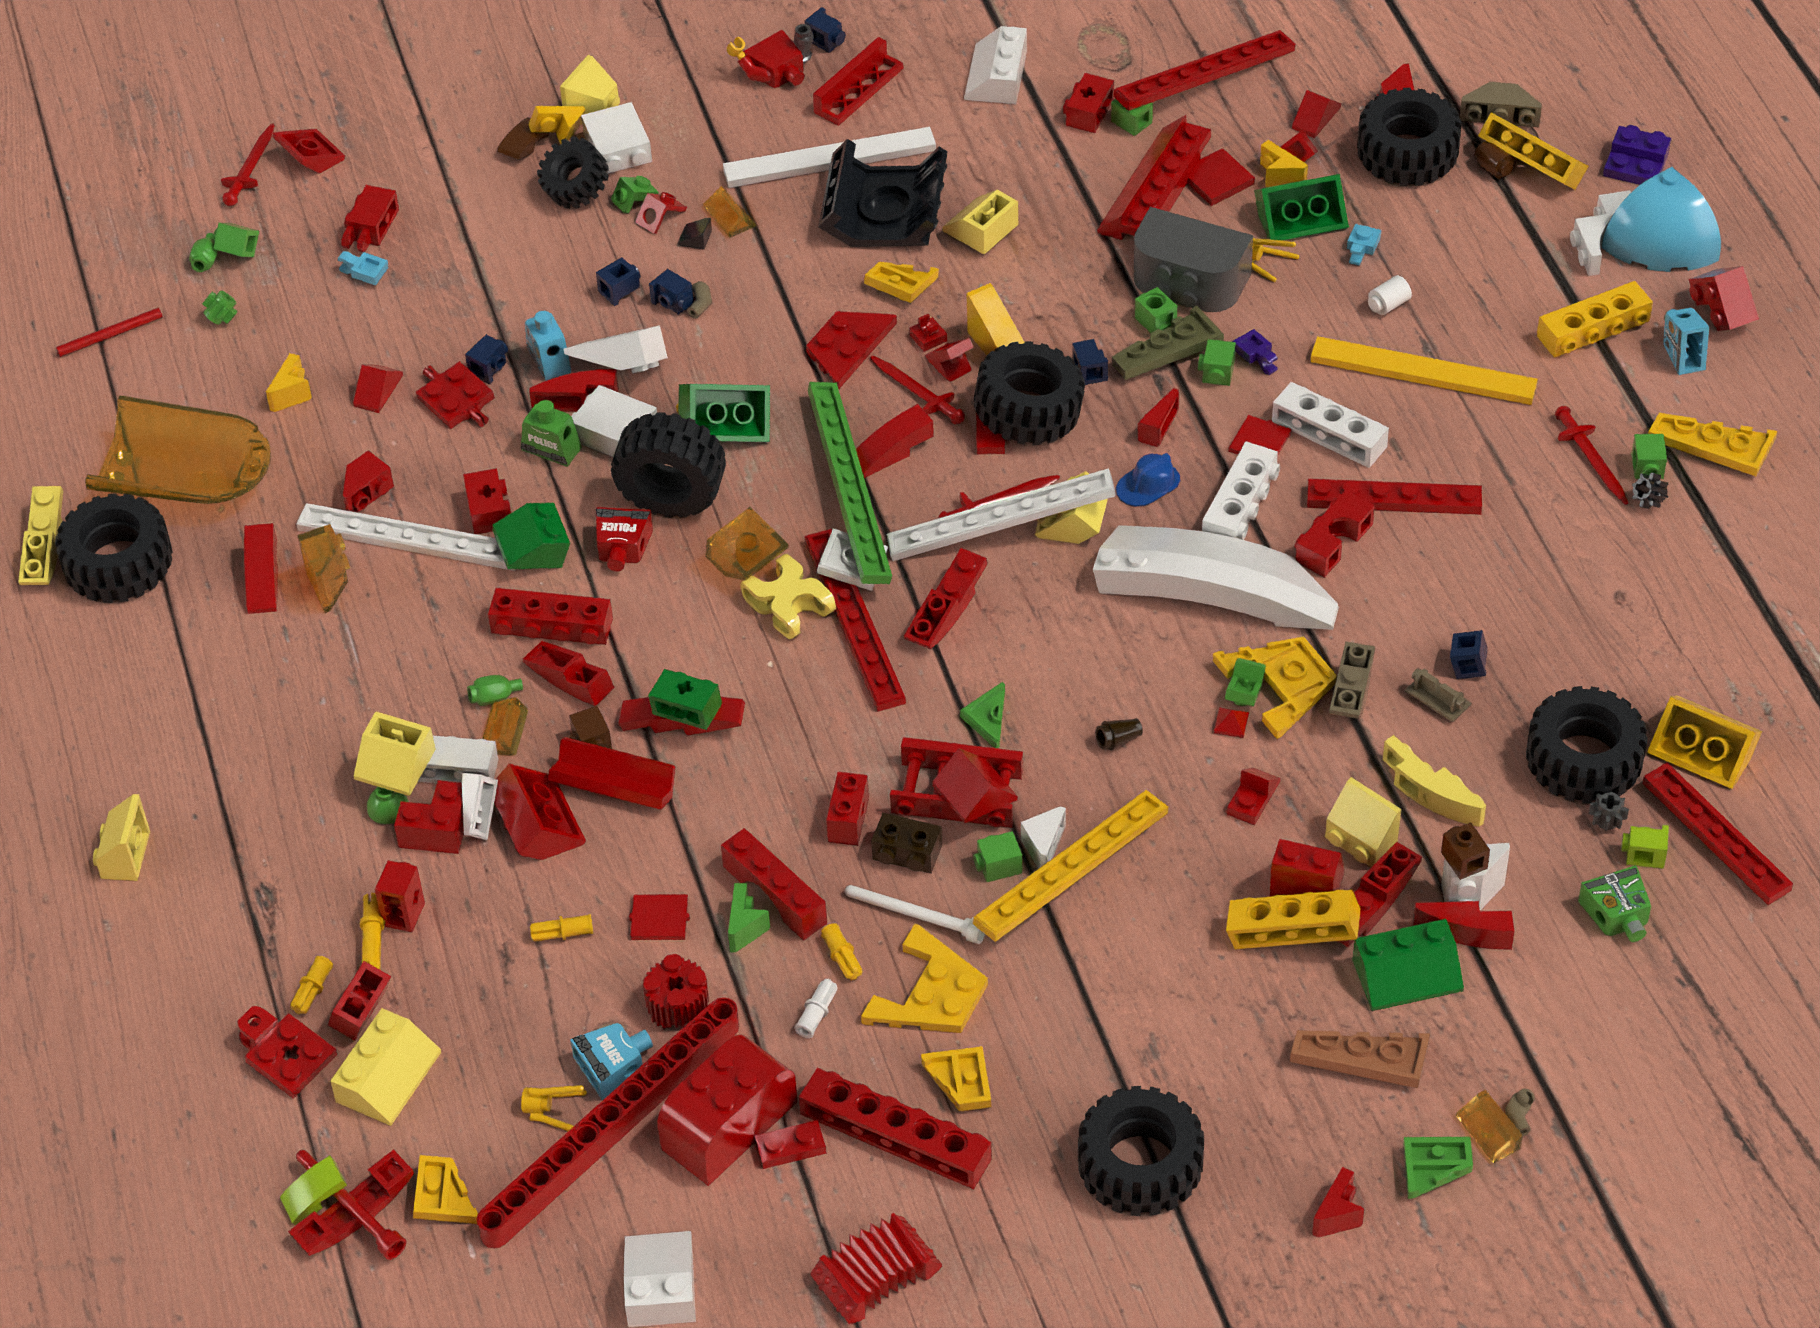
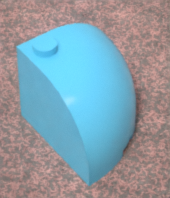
(1664, 226)

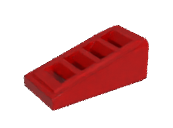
(1157, 421)

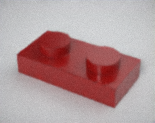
(790, 1144)

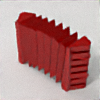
(874, 1266)

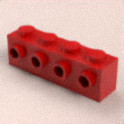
(550, 616)

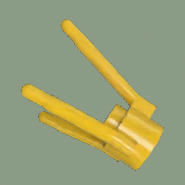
(1259, 249)
(539, 1100)

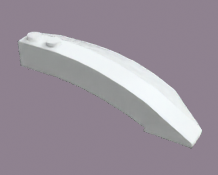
(1213, 572)

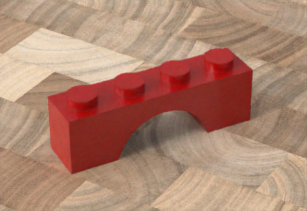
(796, 902)

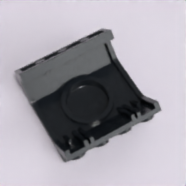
(882, 203)

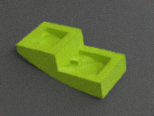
(311, 1188)

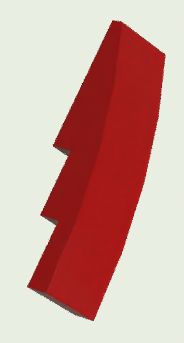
(638, 714)

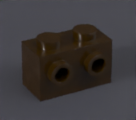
(906, 843)

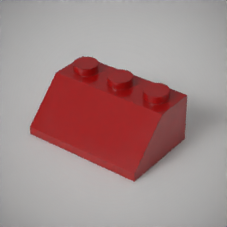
(536, 813)

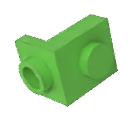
(630, 190)
(1245, 682)

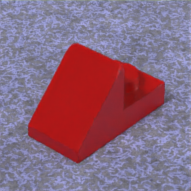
(951, 359)
(1252, 795)
(1337, 1210)

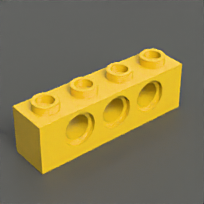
(1533, 151)
(1594, 319)
(1293, 919)

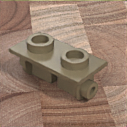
(1437, 695)

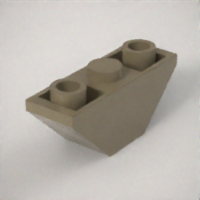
(1503, 100)
(1352, 680)

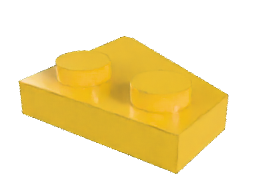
(900, 280)
(960, 1076)
(441, 1192)

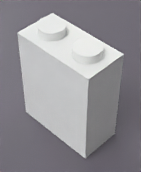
(618, 136)
(605, 416)

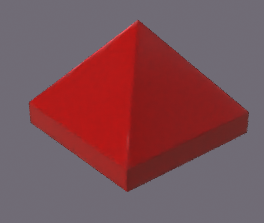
(1231, 722)

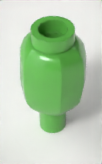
(202, 254)
(492, 689)

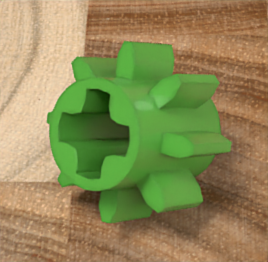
(219, 307)

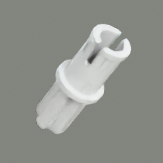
(816, 1008)

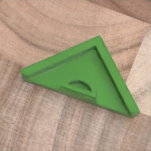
(986, 714)

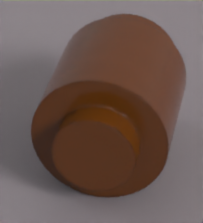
(1494, 159)

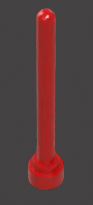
(388, 1242)

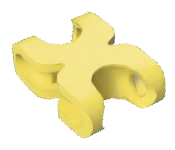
(788, 596)

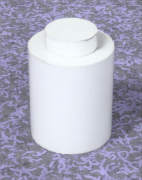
(1389, 295)

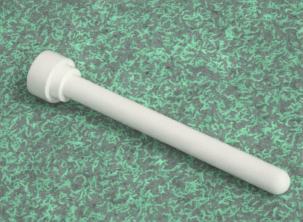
(965, 926)

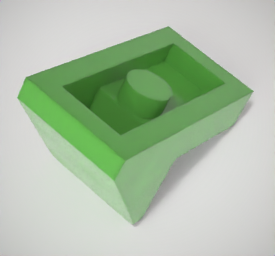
(745, 922)

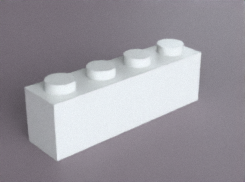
(460, 756)

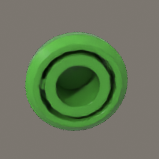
(384, 805)

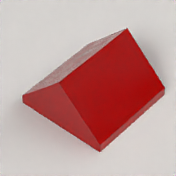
(972, 786)

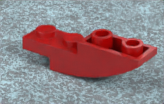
(948, 601)
(1383, 885)

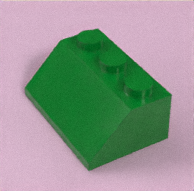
(1302, 208)
(728, 410)
(1408, 964)

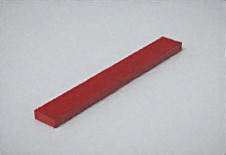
(1204, 70)
(859, 633)

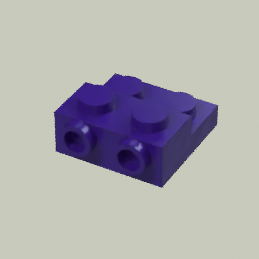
(1636, 155)

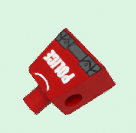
(622, 535)

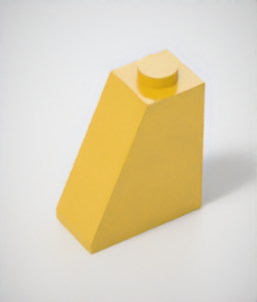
(989, 320)

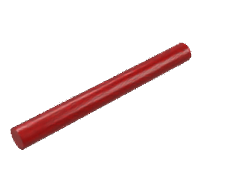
(109, 332)

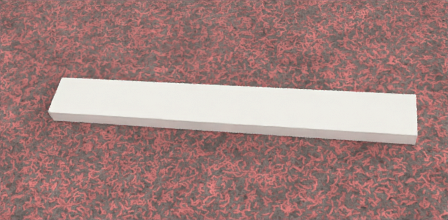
(819, 158)
(1001, 514)
(404, 535)

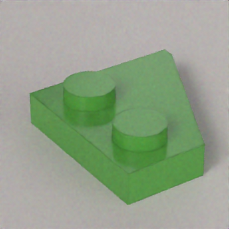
(1435, 1162)

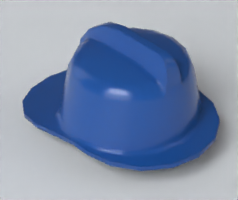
(1148, 481)

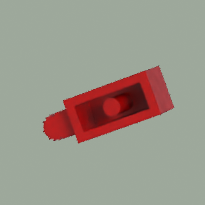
(370, 217)

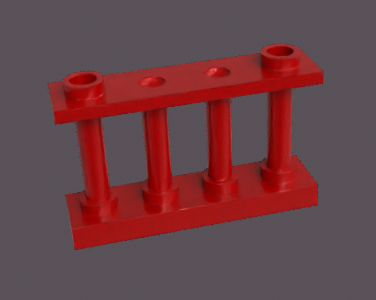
(935, 755)

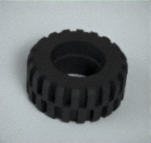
(1409, 159)
(1023, 415)
(670, 440)
(121, 573)
(1592, 715)
(1140, 1186)

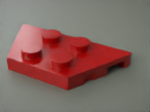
(848, 341)

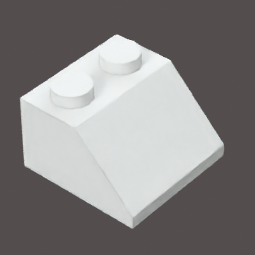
(1480, 886)

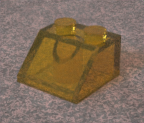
(744, 546)
(325, 564)

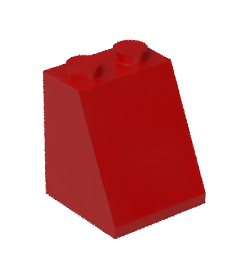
(1304, 869)

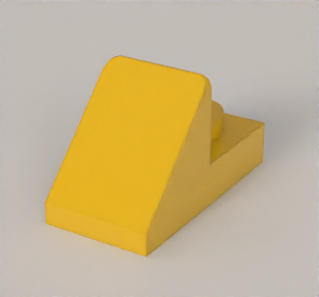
(557, 119)
(1281, 165)
(288, 385)

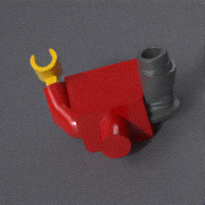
(776, 57)

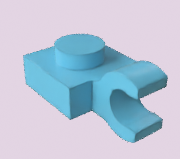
(1362, 241)
(364, 268)

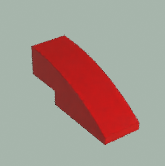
(571, 390)
(894, 439)
(261, 568)
(569, 672)
(1470, 924)

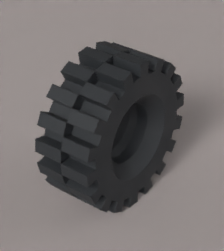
(562, 162)

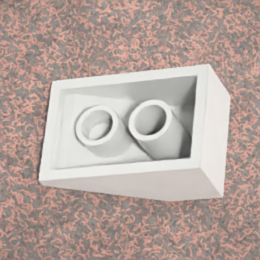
(624, 351)
(659, 1279)

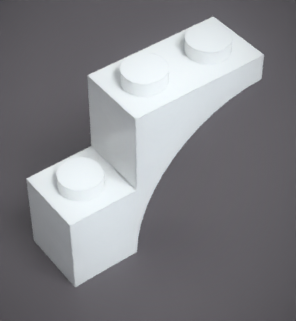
(1590, 231)

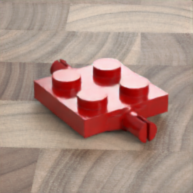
(455, 395)

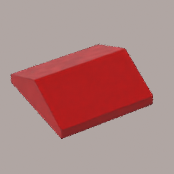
(310, 148)

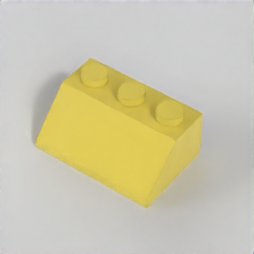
(384, 1067)

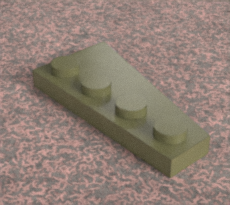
(1174, 343)

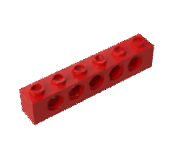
(905, 1141)

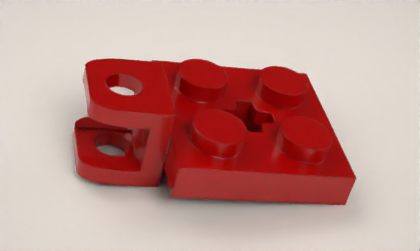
(271, 1040)

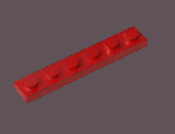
(1400, 495)
(1717, 833)

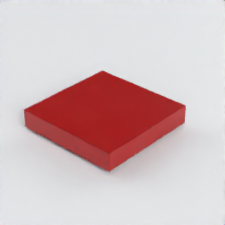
(1219, 177)

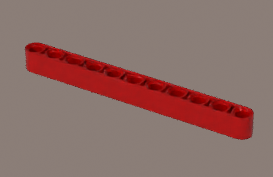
(602, 1133)

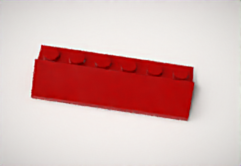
(1157, 178)

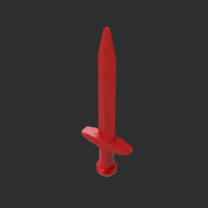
(242, 180)
(934, 402)
(1580, 434)
(1014, 491)

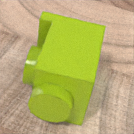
(1646, 846)

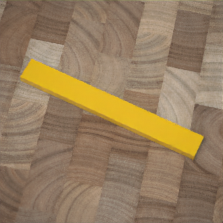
(1424, 370)
(1070, 865)

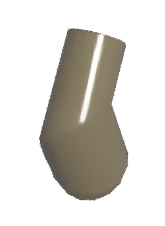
(703, 299)
(1518, 1108)

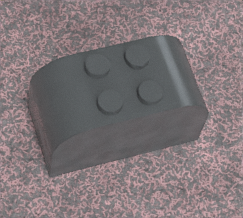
(1191, 260)

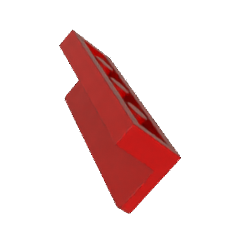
(613, 773)

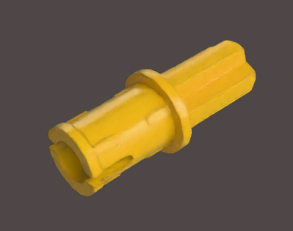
(561, 928)
(841, 951)
(311, 985)

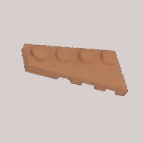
(1379, 1058)

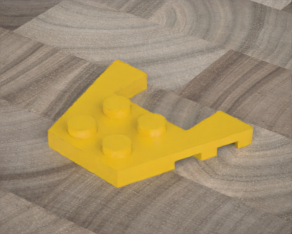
(1294, 674)
(942, 995)

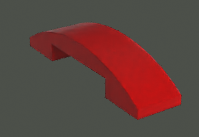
(374, 1194)

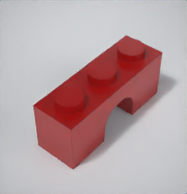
(1345, 517)

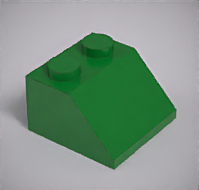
(532, 537)

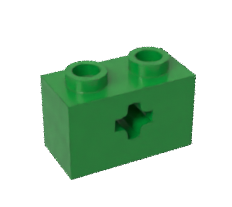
(685, 699)

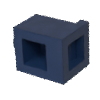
(826, 30)
(617, 280)
(671, 291)
(486, 358)
(1090, 361)
(1469, 654)

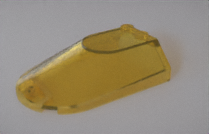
(181, 453)

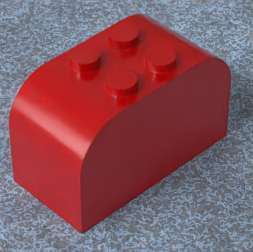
(722, 1107)

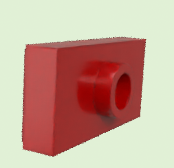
(987, 441)

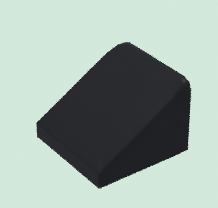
(696, 234)

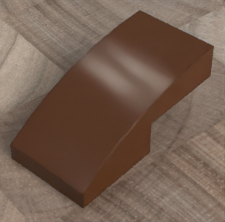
(520, 140)

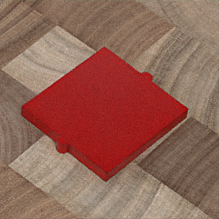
(1260, 433)
(659, 917)

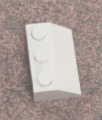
(998, 66)

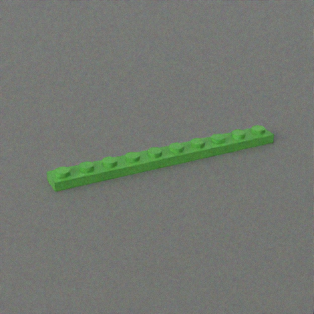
(849, 483)

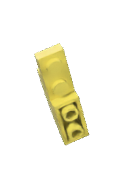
(39, 545)
(1434, 790)

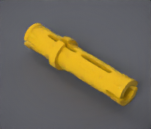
(371, 927)

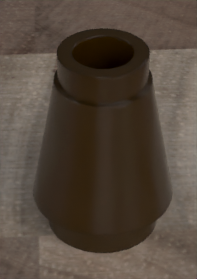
(1117, 732)

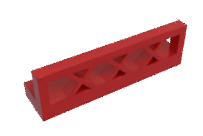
(850, 79)

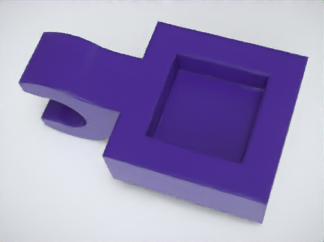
(1255, 347)

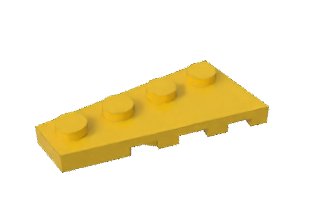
(1727, 446)

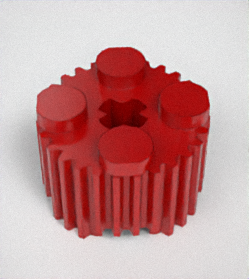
(675, 991)

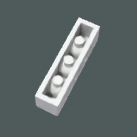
(1330, 424)
(1242, 492)

